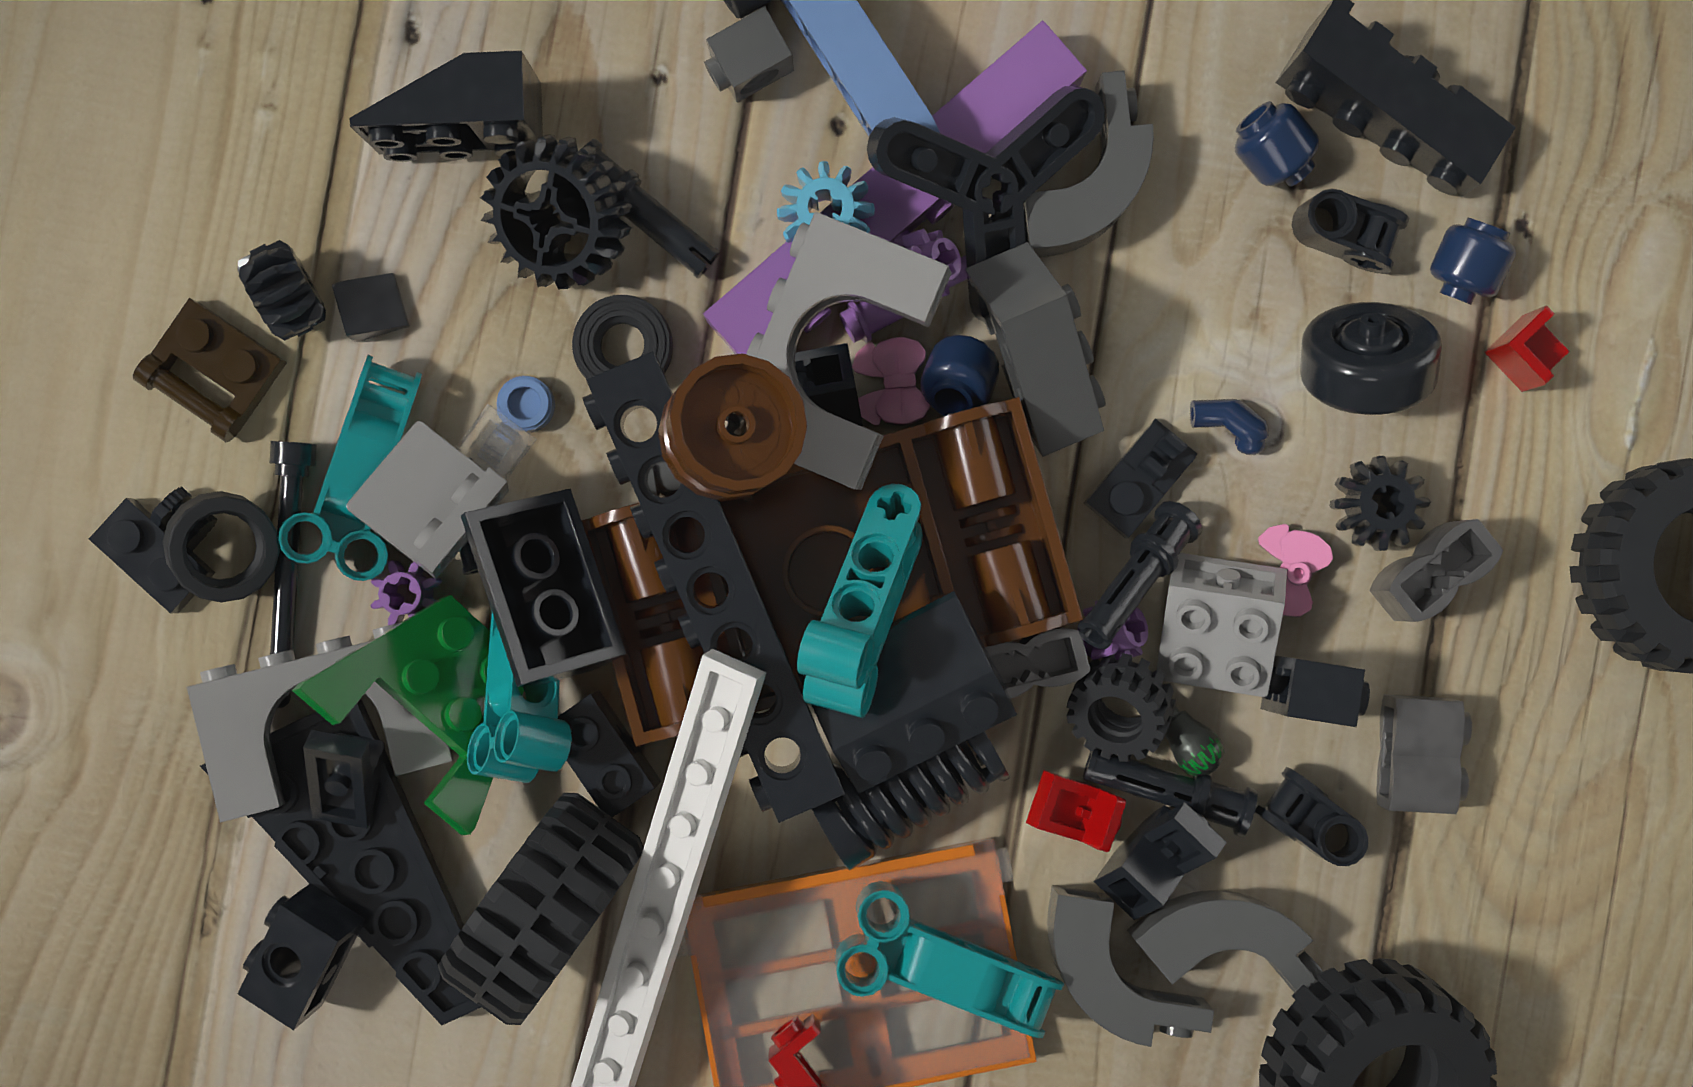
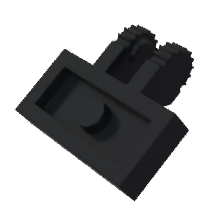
(135, 544)

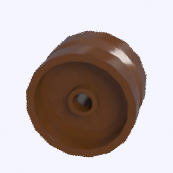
(767, 418)

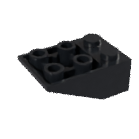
(458, 109)

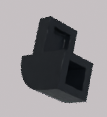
(1157, 857)

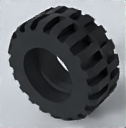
(1619, 566)
(540, 908)
(1367, 1011)

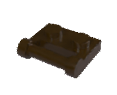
(219, 354)

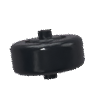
(1370, 358)

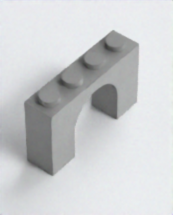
(830, 268)
(237, 714)

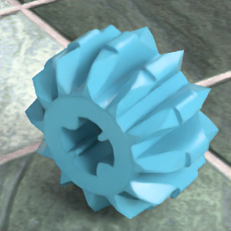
(821, 189)

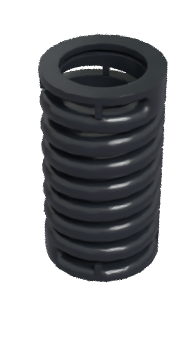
(891, 806)

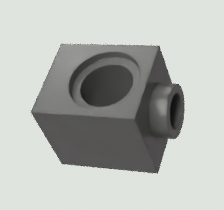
(748, 55)

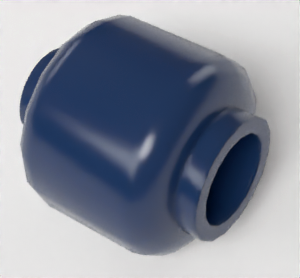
(1276, 144)
(1473, 260)
(959, 374)

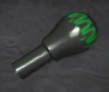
(1194, 745)

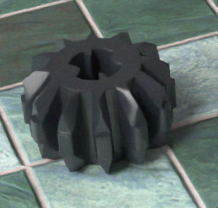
(281, 290)
(1397, 496)

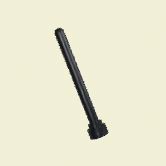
(292, 464)

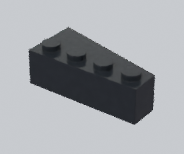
(1394, 101)

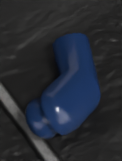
(1235, 416)

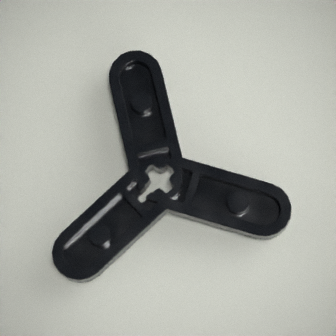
(959, 172)

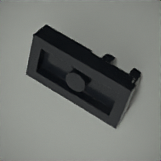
(1140, 478)

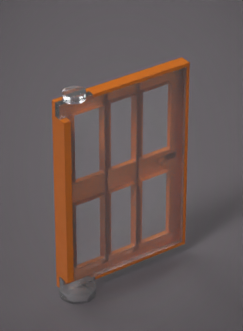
(771, 956)

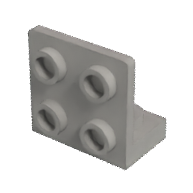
(420, 497)
(1222, 624)

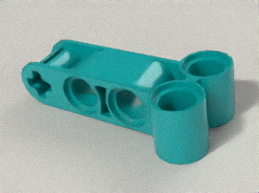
(367, 437)
(843, 654)
(517, 732)
(944, 967)

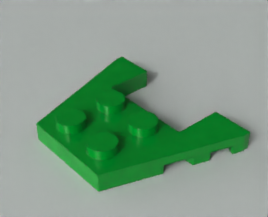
(437, 673)

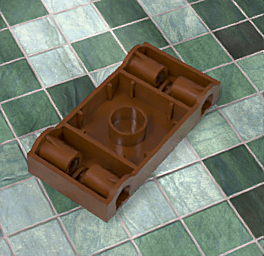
(981, 526)

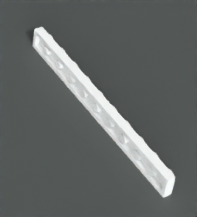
(669, 870)

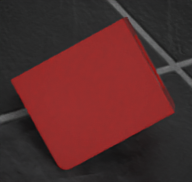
(1528, 350)

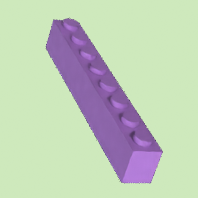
(975, 117)

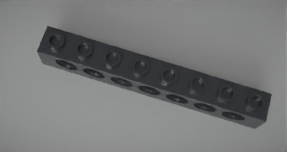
(812, 776)

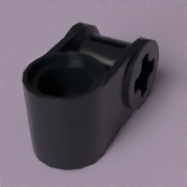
(1360, 233)
(1306, 814)

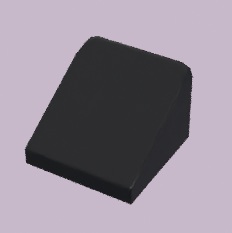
(370, 306)

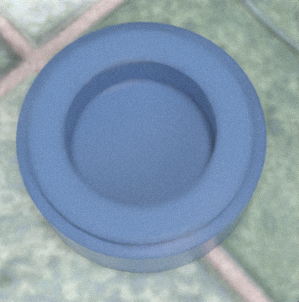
(526, 402)

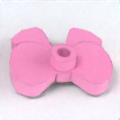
(897, 363)
(1301, 556)

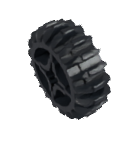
(531, 227)

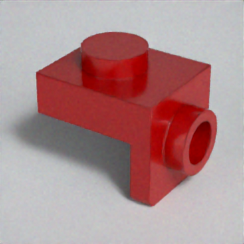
(1076, 811)
(786, 1055)

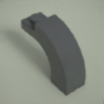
(1081, 213)
(1217, 921)
(1079, 945)

